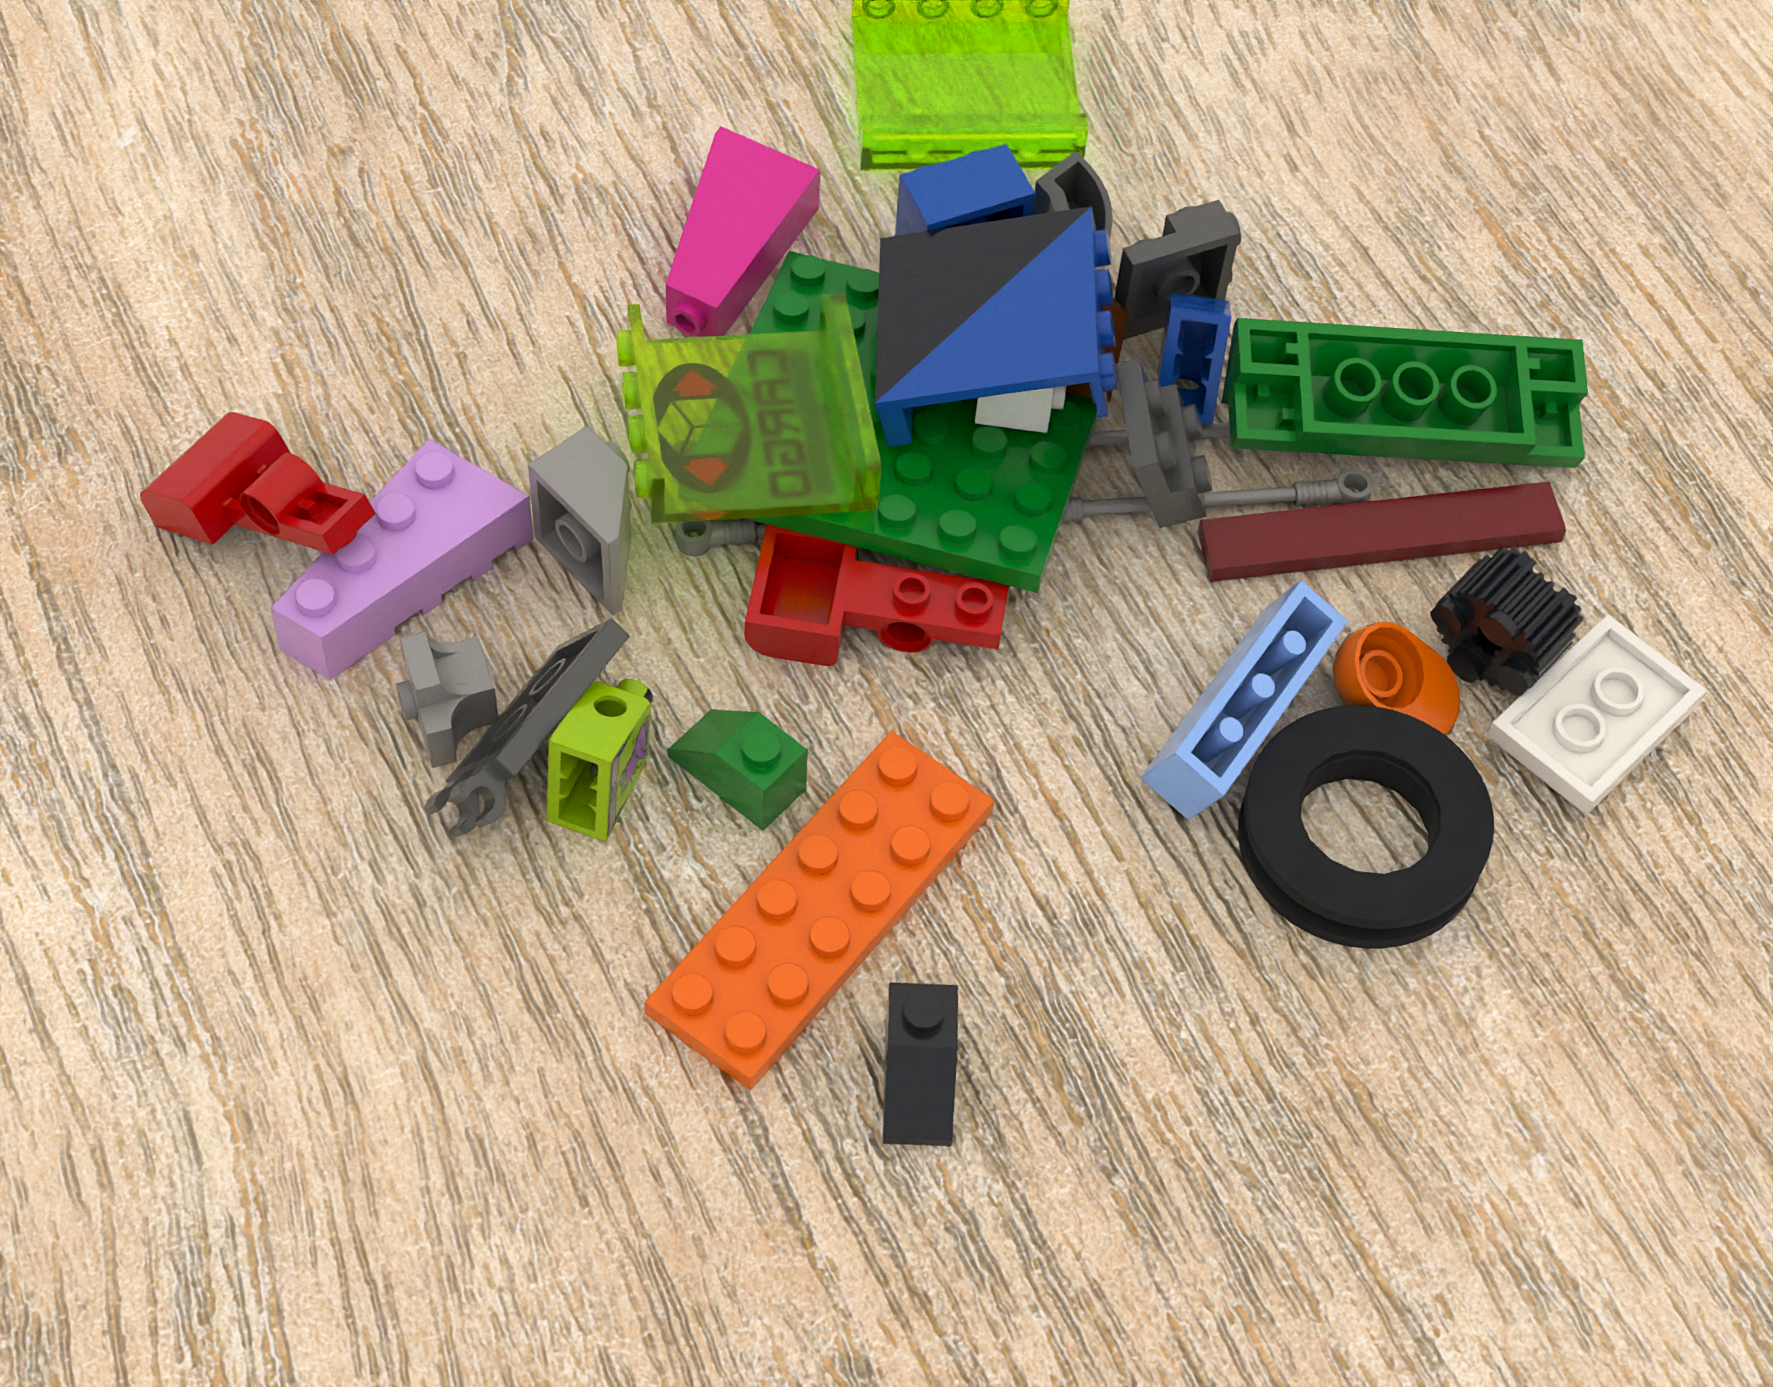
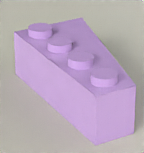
(428, 534)

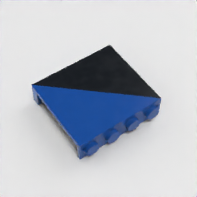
(992, 314)

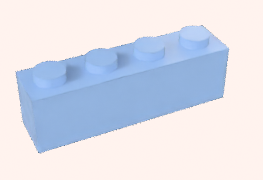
(1244, 700)

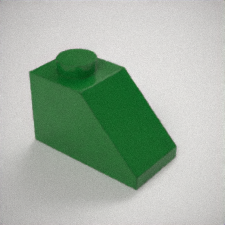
(744, 762)

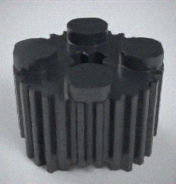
(1505, 622)

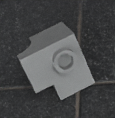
(446, 692)

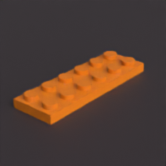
(818, 910)

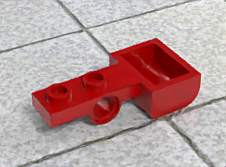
(251, 480)
(817, 586)

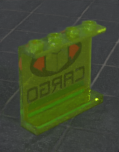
(750, 421)

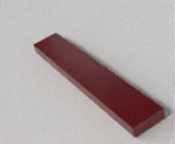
(1380, 531)

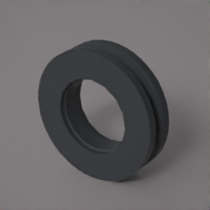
(1332, 898)

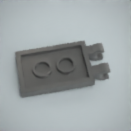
(525, 726)

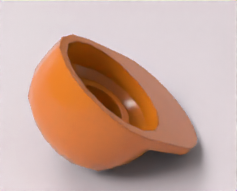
(1397, 672)

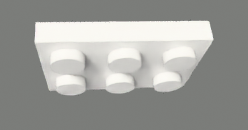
(1596, 713)

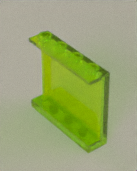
(964, 80)

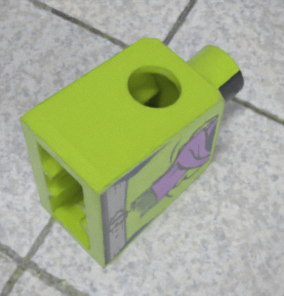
(605, 729)

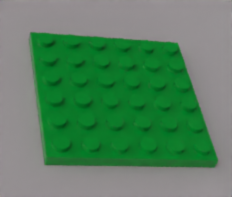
(963, 490)

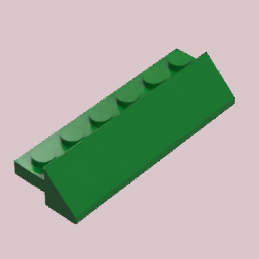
(1405, 393)

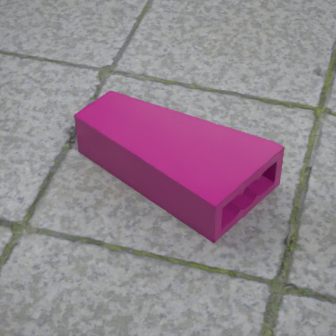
(736, 231)

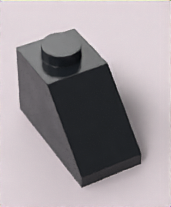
(920, 1064)

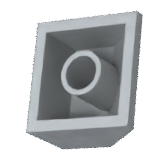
(585, 512)

